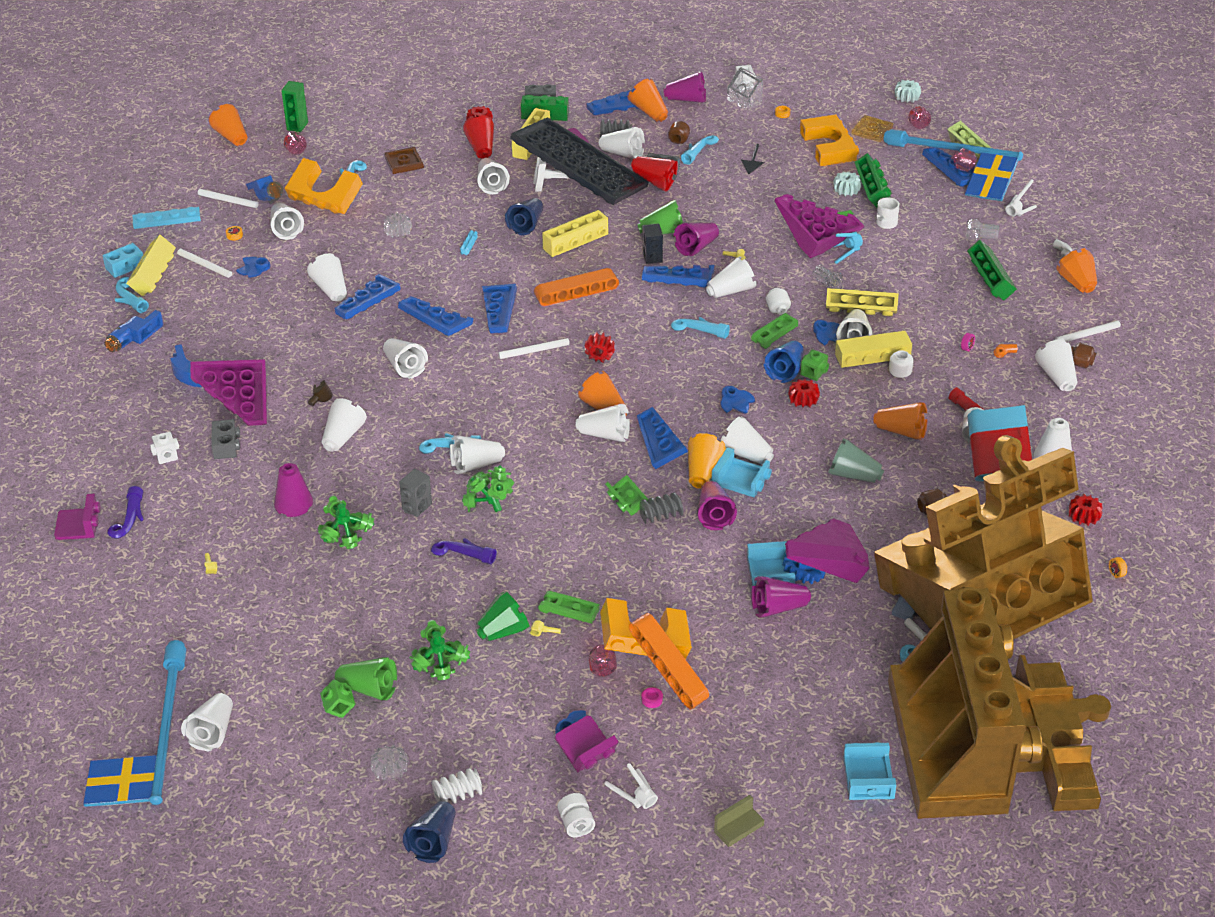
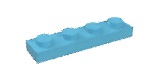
(161, 218)

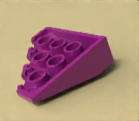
(815, 227)
(237, 384)
(831, 549)

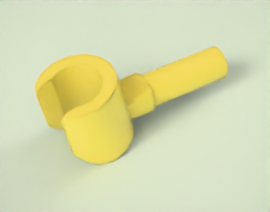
(740, 252)
(211, 567)
(538, 626)

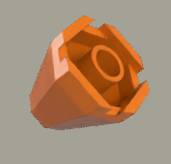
(1079, 270)

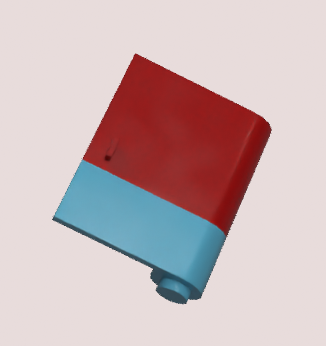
(987, 428)

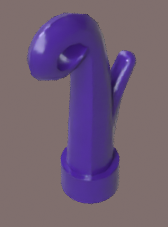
(134, 497)
(467, 548)

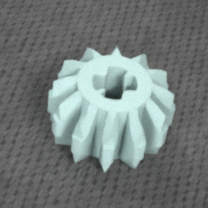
(907, 91)
(847, 183)

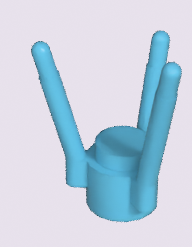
(852, 241)

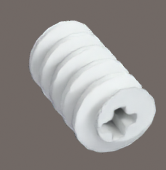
(457, 786)

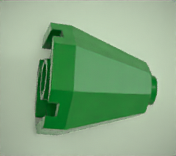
(501, 618)

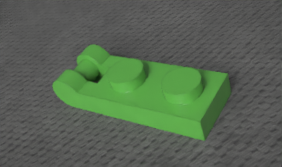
(774, 330)
(569, 607)

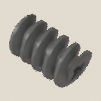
(609, 128)
(661, 506)

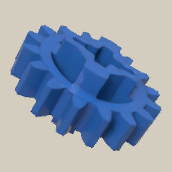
(802, 571)

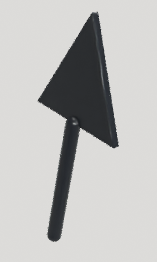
(752, 165)

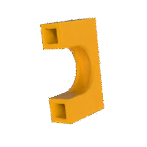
(829, 127)
(336, 199)
(619, 638)

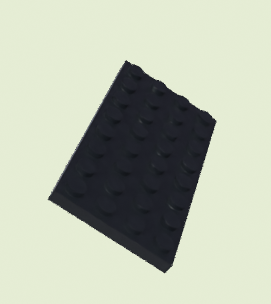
(579, 160)

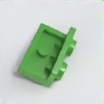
(627, 494)

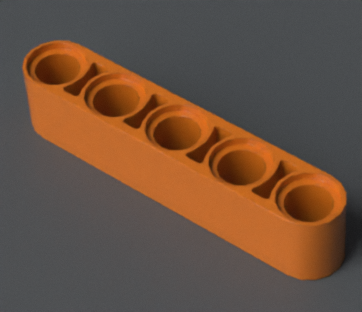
(576, 286)
(668, 661)

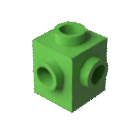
(814, 365)
(337, 698)

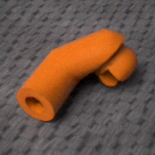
(1002, 349)

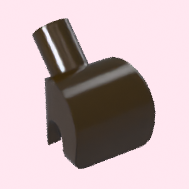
(321, 393)

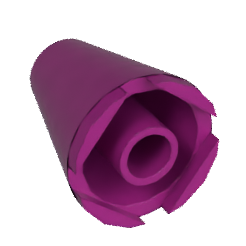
(687, 89)
(693, 236)
(291, 492)
(715, 507)
(777, 596)

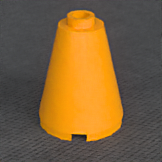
(703, 455)

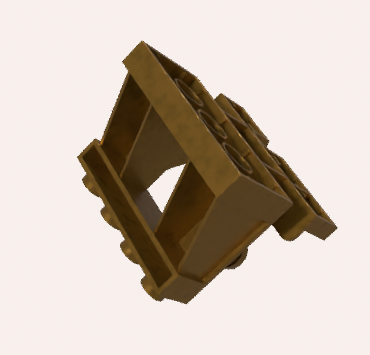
(1008, 544)
(977, 726)

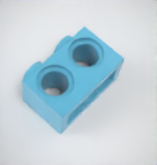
(122, 260)

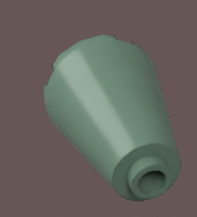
(855, 464)

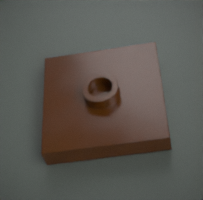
(403, 160)

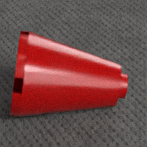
(480, 135)
(656, 170)

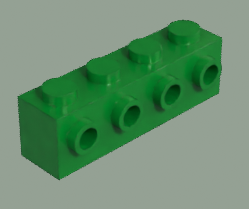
(872, 179)
(991, 270)

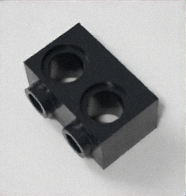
(652, 244)

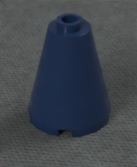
(524, 216)
(431, 833)

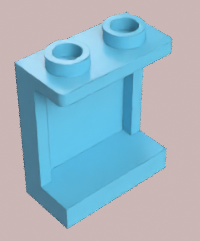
(740, 475)
(767, 561)
(869, 771)

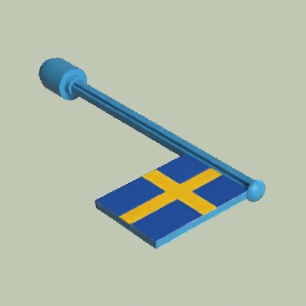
(990, 174)
(138, 777)

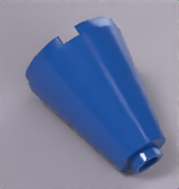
(784, 361)

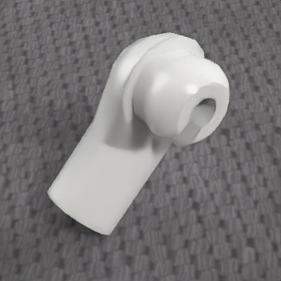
(1064, 247)

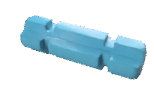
(468, 242)

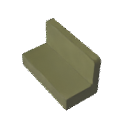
(737, 821)

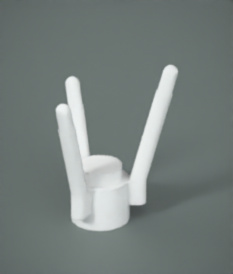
(1015, 206)
(644, 794)

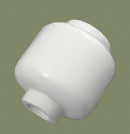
(778, 301)
(901, 364)

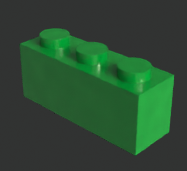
(294, 106)
(557, 106)

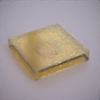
(872, 128)

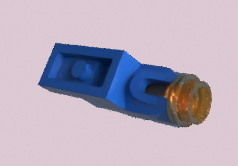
(266, 189)
(134, 330)

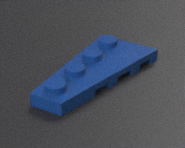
(611, 103)
(944, 163)
(679, 275)
(372, 294)
(499, 306)
(434, 316)
(659, 438)

